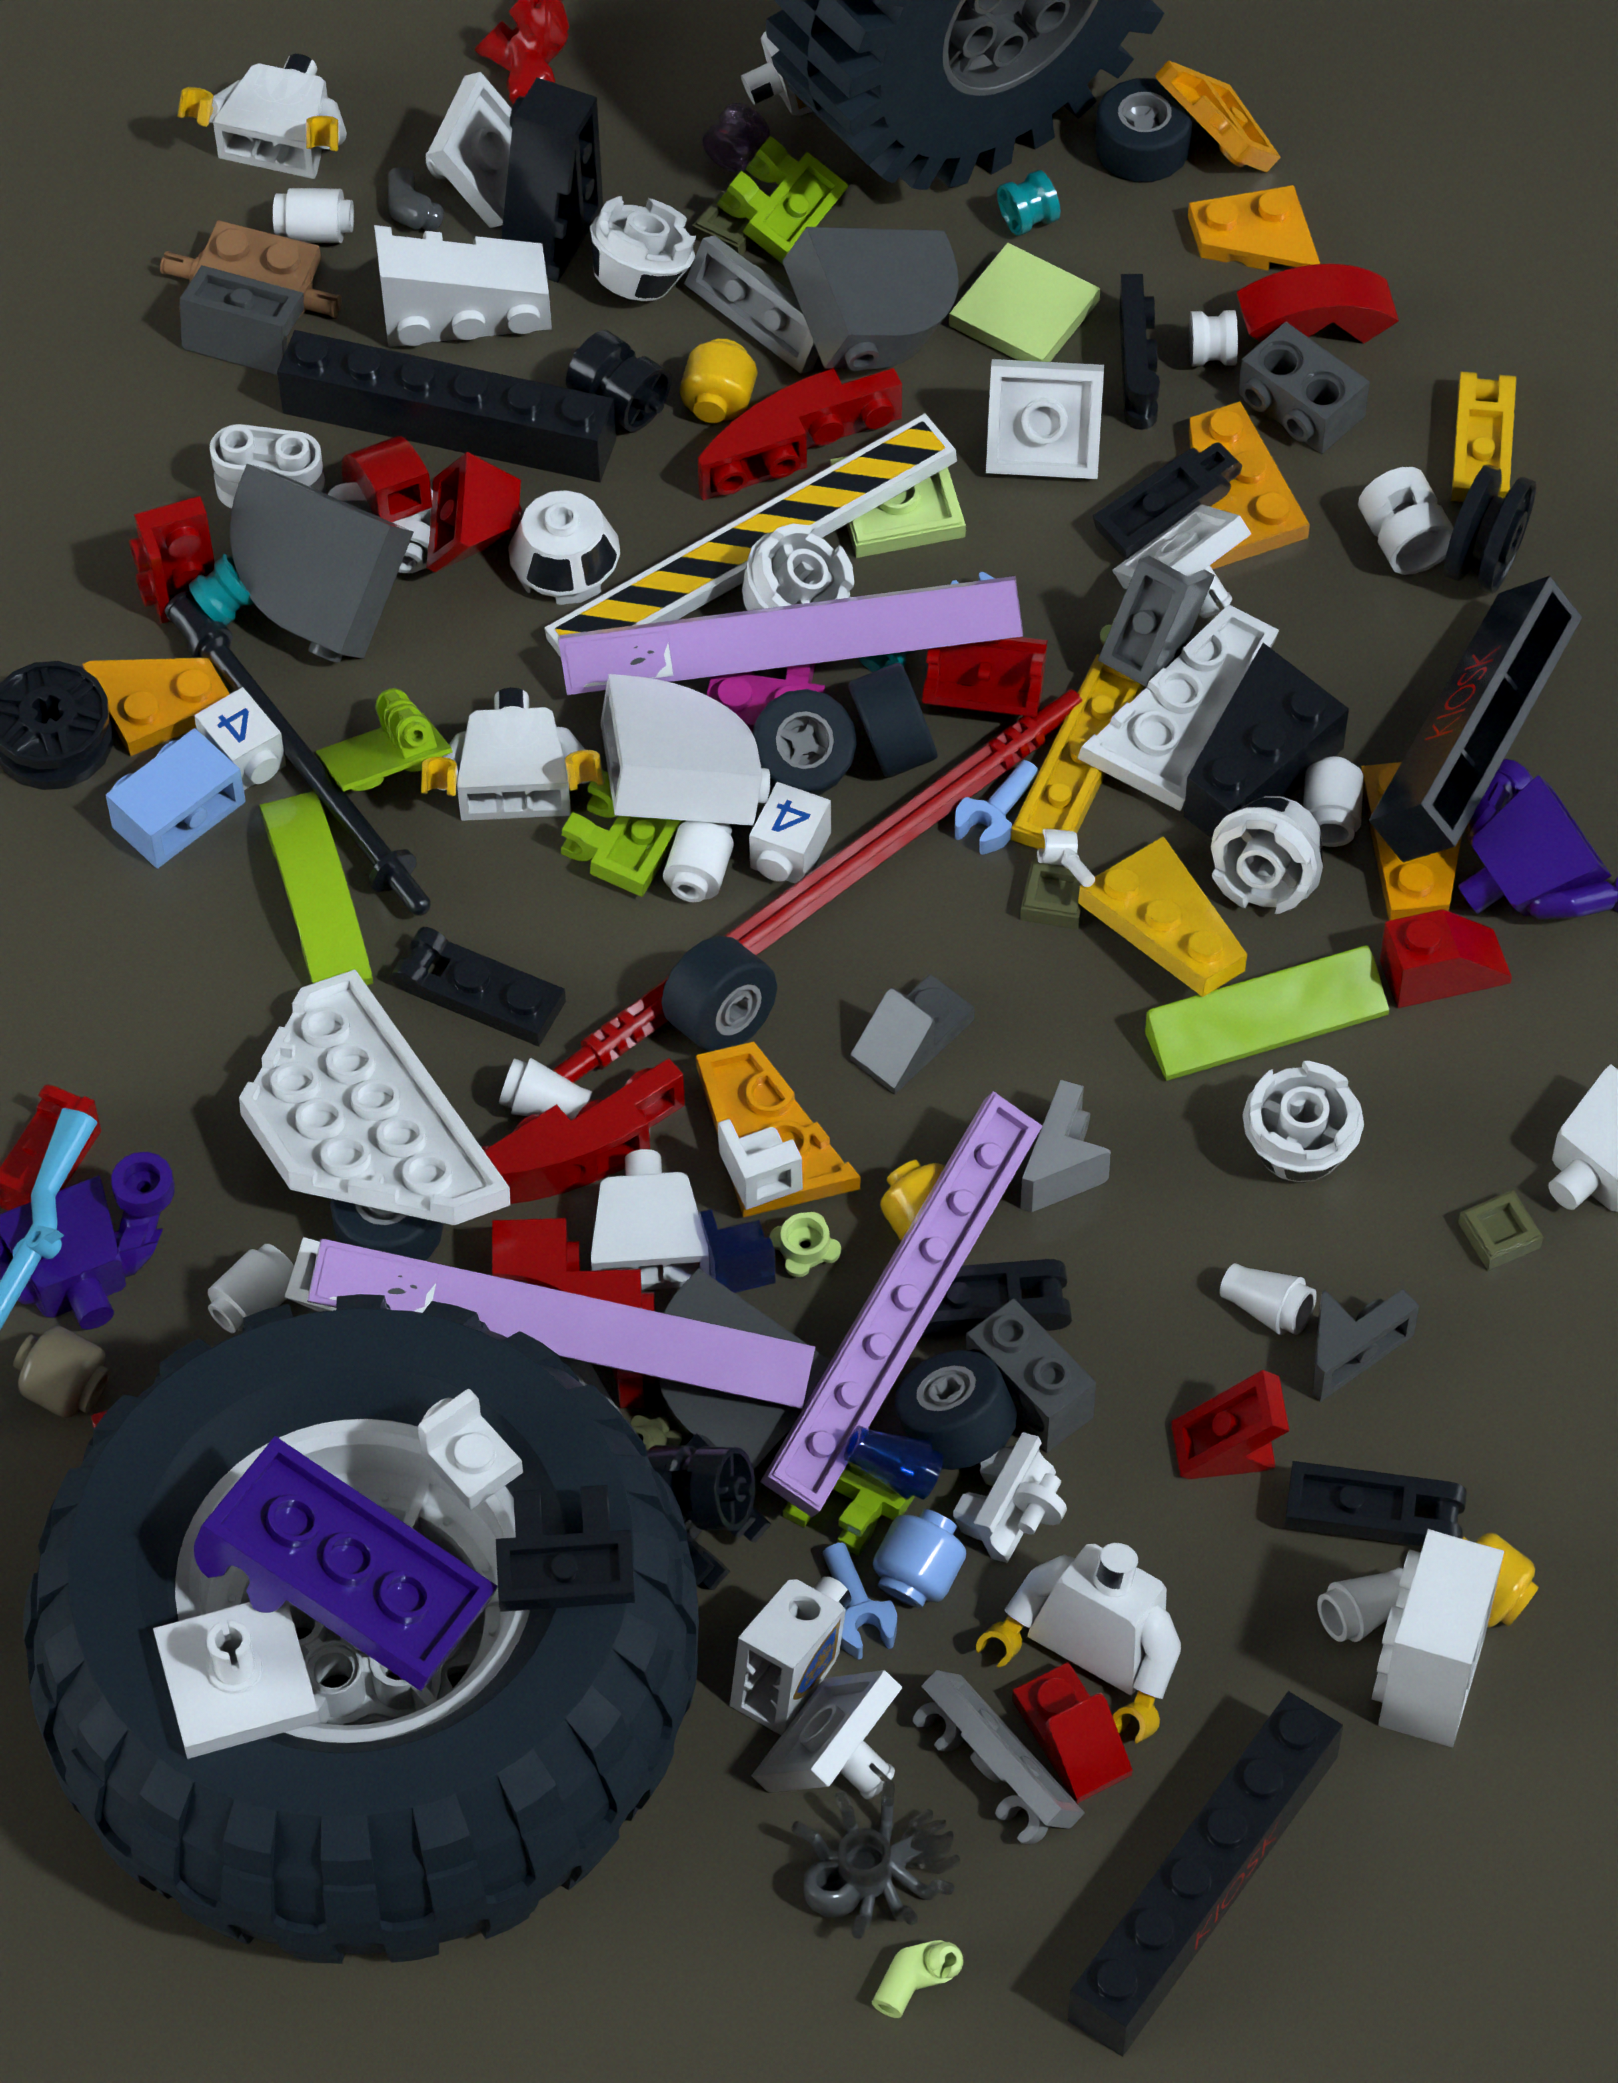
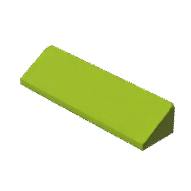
(1266, 1013)

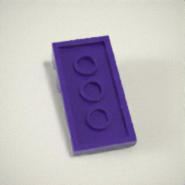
(342, 1563)

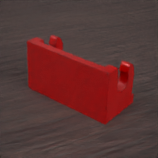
(988, 675)
(24, 1161)

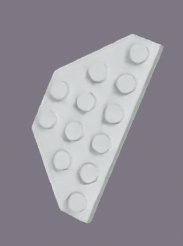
(361, 1117)

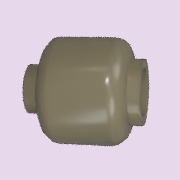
(61, 1371)

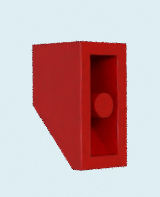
(470, 510)
(1440, 957)

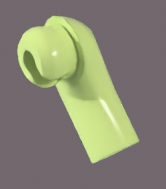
(913, 1970)

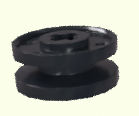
(1489, 528)
(53, 725)

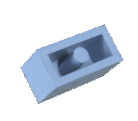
(175, 797)

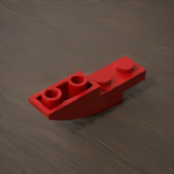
(777, 431)
(557, 1154)

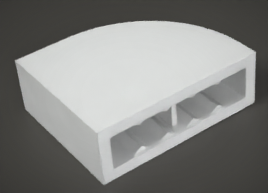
(679, 754)

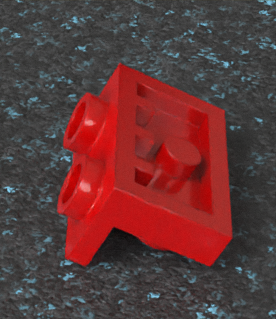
(171, 550)

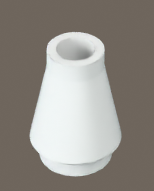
(536, 1088)
(1271, 1297)
(1358, 1604)

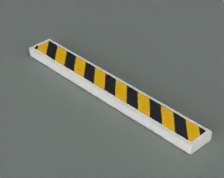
(720, 559)

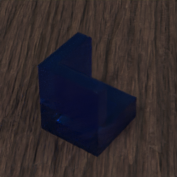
(739, 1254)

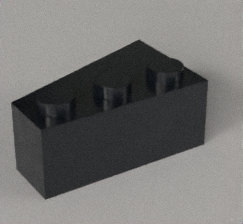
(553, 172)
(1263, 741)

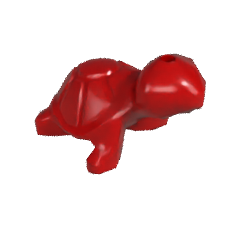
(530, 45)

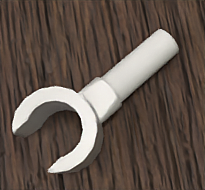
(1062, 850)

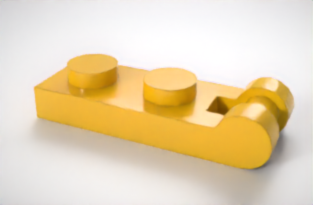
(1483, 430)

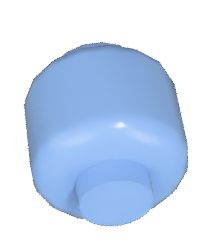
(919, 1558)

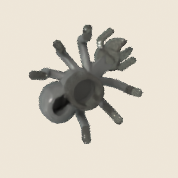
(867, 1862)

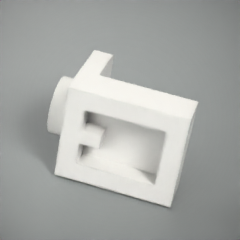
(466, 1449)

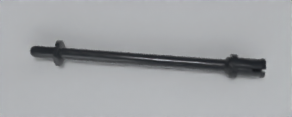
(212, 640)

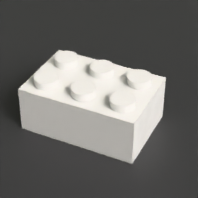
(1436, 1636)

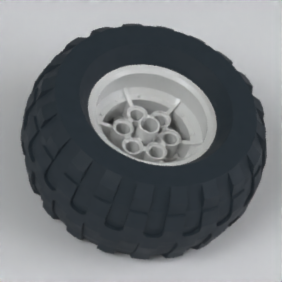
(403, 1804)

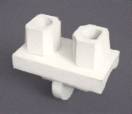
(1018, 1501)

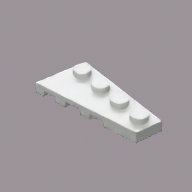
(1170, 721)

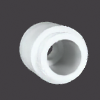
(313, 215)
(1334, 798)
(698, 860)
(250, 1286)

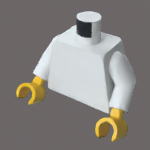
(271, 117)
(512, 763)
(1101, 1618)

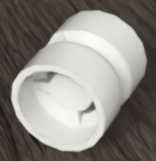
(1406, 520)

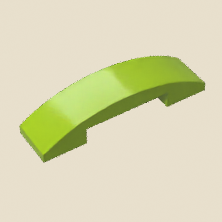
(316, 887)

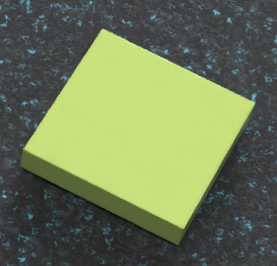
(1024, 306)
(911, 519)

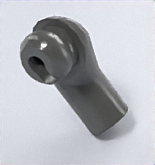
(409, 206)

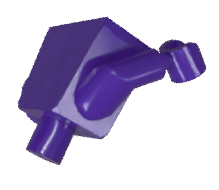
(1533, 852)
(91, 1254)

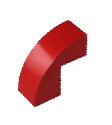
(1317, 296)
(390, 478)

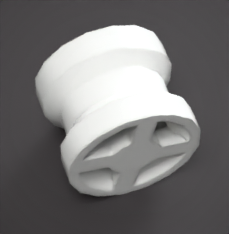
(1213, 338)

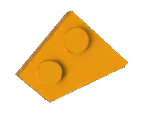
(1220, 114)
(1254, 229)
(156, 697)

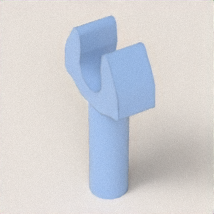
(994, 810)
(861, 1608)

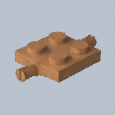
(261, 258)

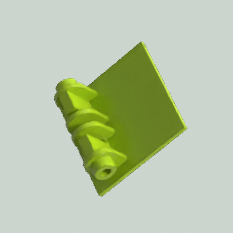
(398, 745)

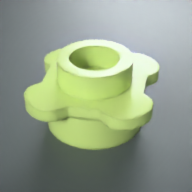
(801, 1228)

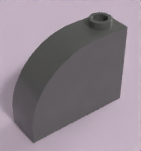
(872, 291)
(314, 561)
(721, 1416)

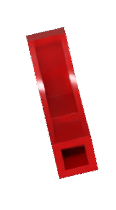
(542, 1256)

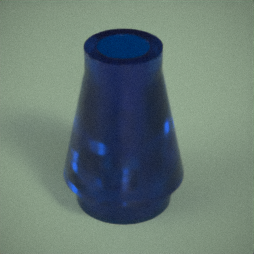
(897, 1461)

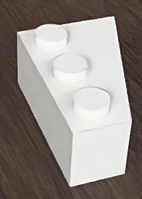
(460, 289)

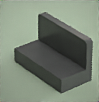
(238, 318)
(1154, 619)

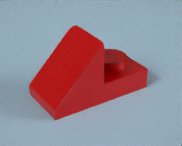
(1232, 1430)
(1074, 1731)

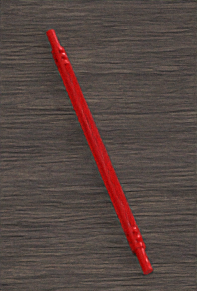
(836, 874)

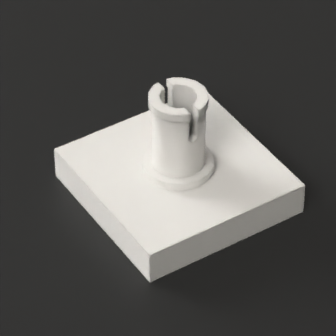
(475, 147)
(1044, 418)
(1192, 547)
(235, 1677)
(830, 1736)

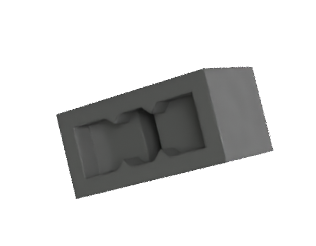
(1303, 388)
(1043, 1380)

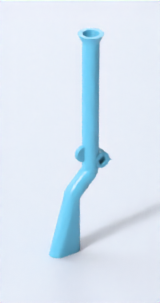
(43, 1237)

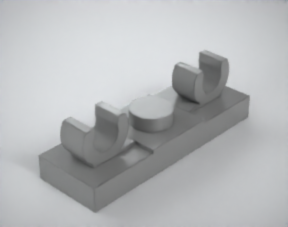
(753, 302)
(997, 1755)

